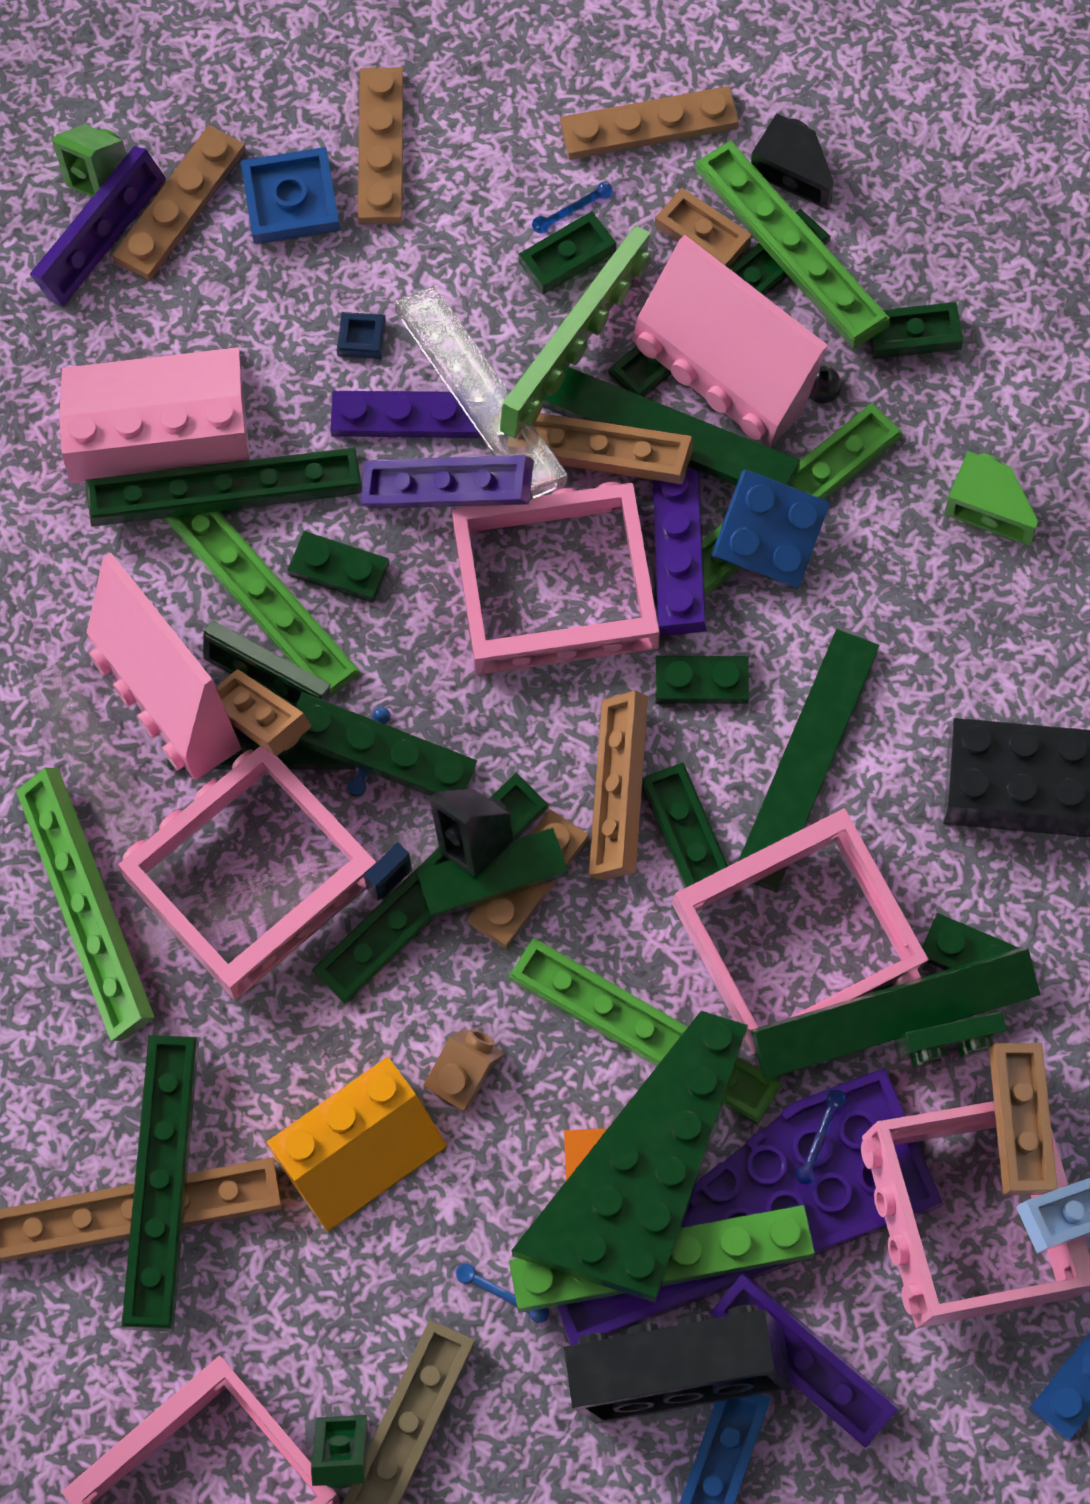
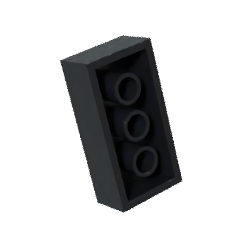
(1018, 777)
(677, 1365)

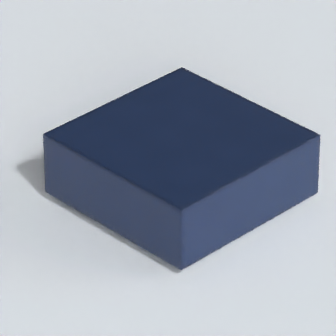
(361, 335)
(388, 872)

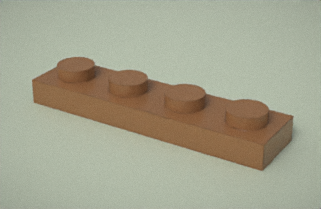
(649, 122)
(380, 146)
(179, 202)
(616, 448)
(618, 786)

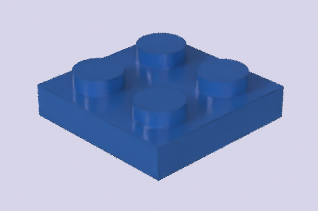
(290, 195)
(770, 529)

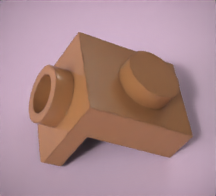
(463, 1067)

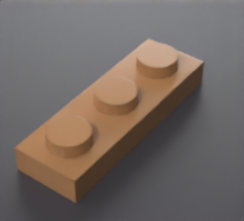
(261, 713)
(506, 916)
(1022, 1118)

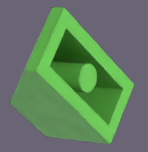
(88, 156)
(991, 499)

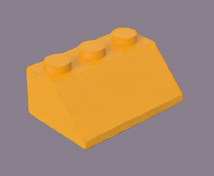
(357, 1144)

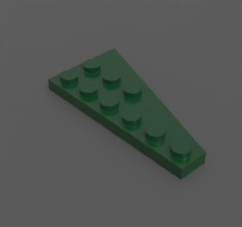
(632, 1190)

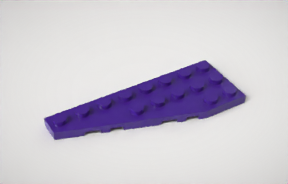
(763, 1180)

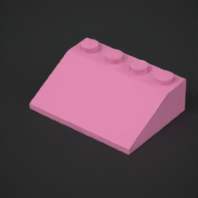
(729, 343)
(153, 414)
(158, 674)

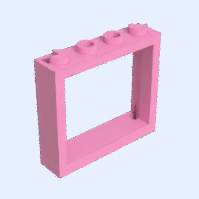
(568, 643)
(757, 866)
(294, 927)
(1068, 1261)
(170, 1418)

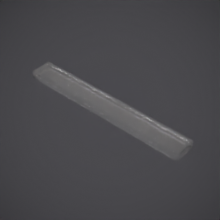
(257, 899)

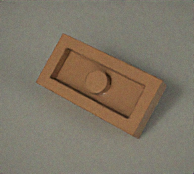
(704, 226)

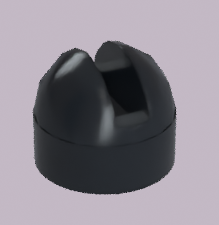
(833, 382)

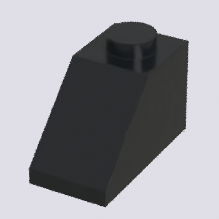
(794, 160)
(470, 828)

